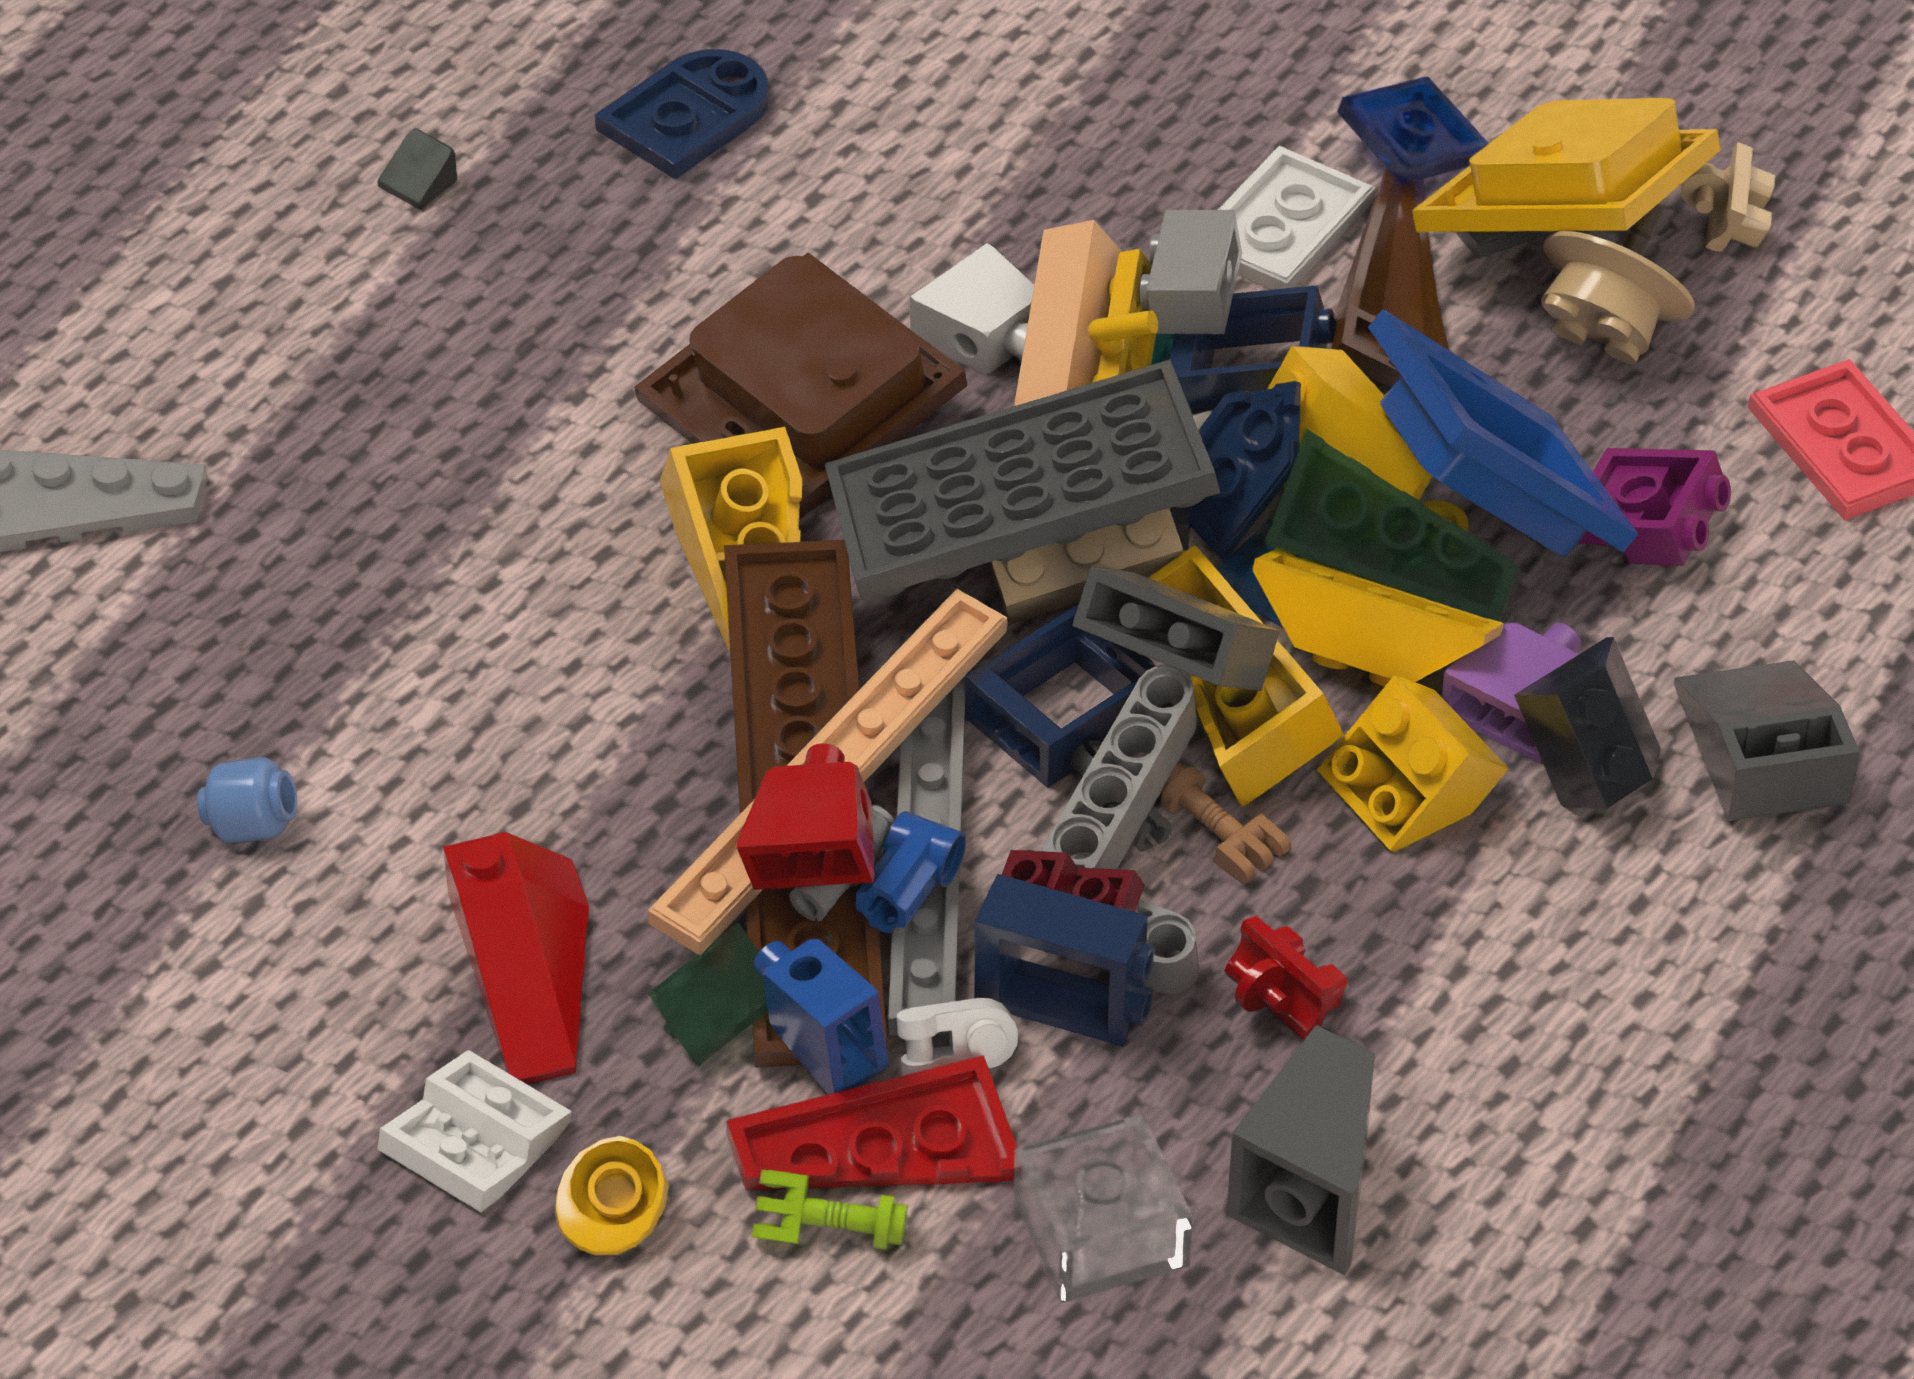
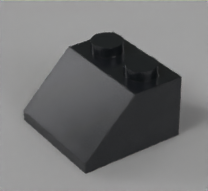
(1591, 728)

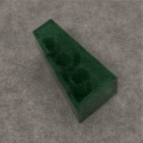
(1366, 527)

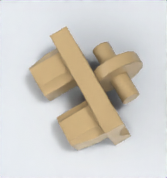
(1732, 199)

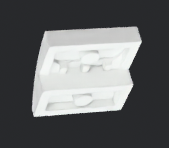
(474, 1130)

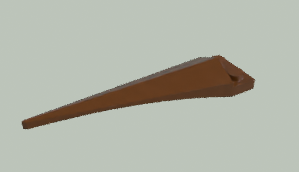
(1390, 274)

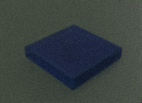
(1412, 129)

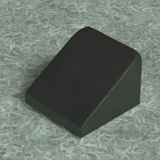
(419, 169)

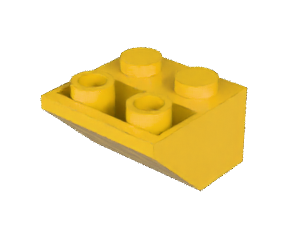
(1411, 765)

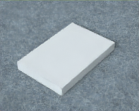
(1293, 216)

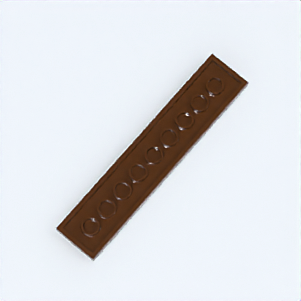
(789, 679)

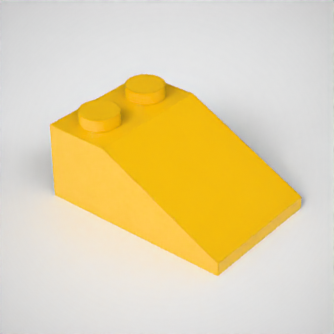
(1346, 412)

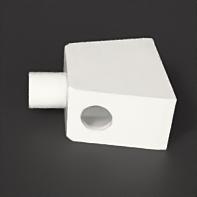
(975, 311)

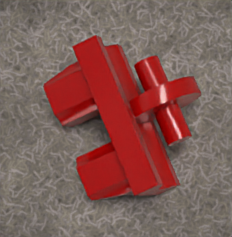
(1279, 977)

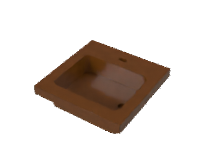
(806, 358)

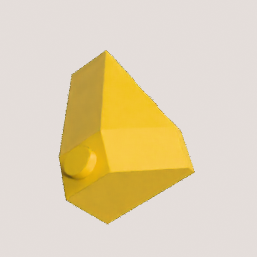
(731, 495)

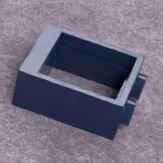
(1252, 320)
(1021, 730)
(1071, 928)

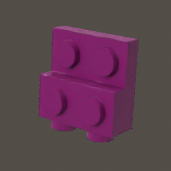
(1665, 498)

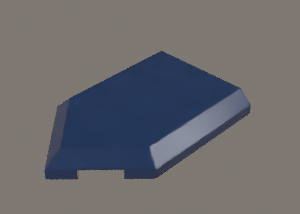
(1252, 451)

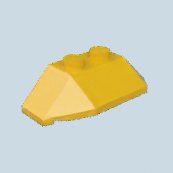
(1365, 622)

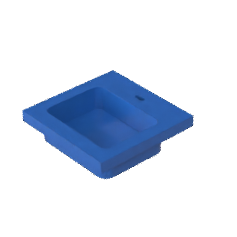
(1494, 444)

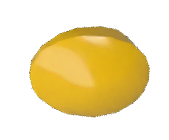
(611, 1196)

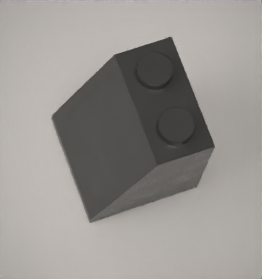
(1304, 1150)

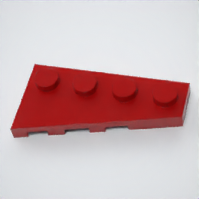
(892, 1132)

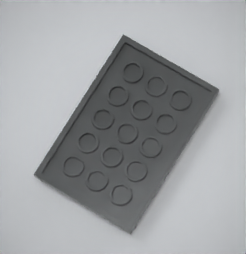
(1019, 480)

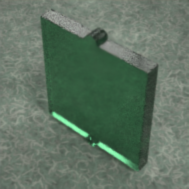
(713, 995)

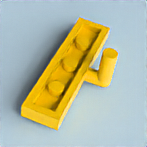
(1128, 331)

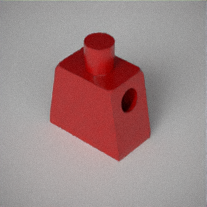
(810, 825)

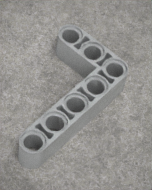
(1136, 786)

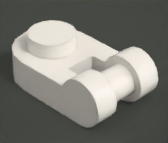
(974, 1029)

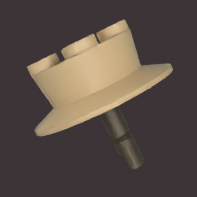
(1612, 290)

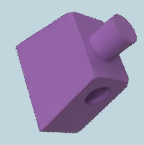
(1485, 681)

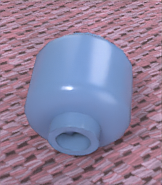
(247, 800)

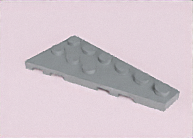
(80, 494)

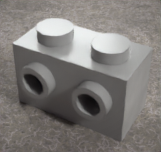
(1192, 271)

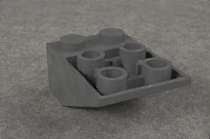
(1770, 739)

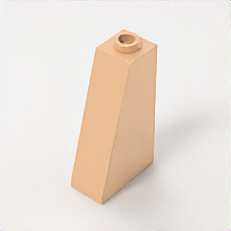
(1067, 296)

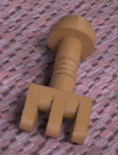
(1241, 845)

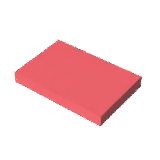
(1841, 437)

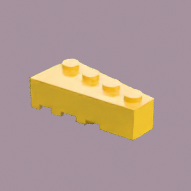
(1254, 732)

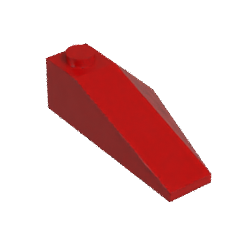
(526, 945)

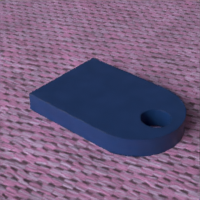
(687, 109)

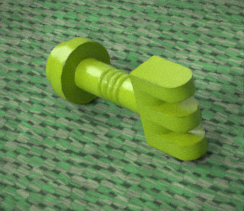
(885, 1221)

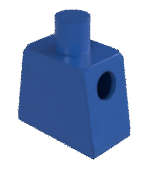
(824, 1013)

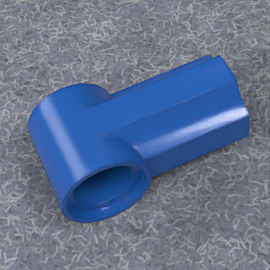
(913, 861)

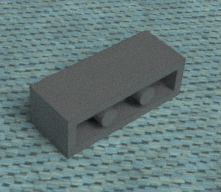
(1176, 628)

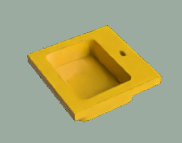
(1572, 169)

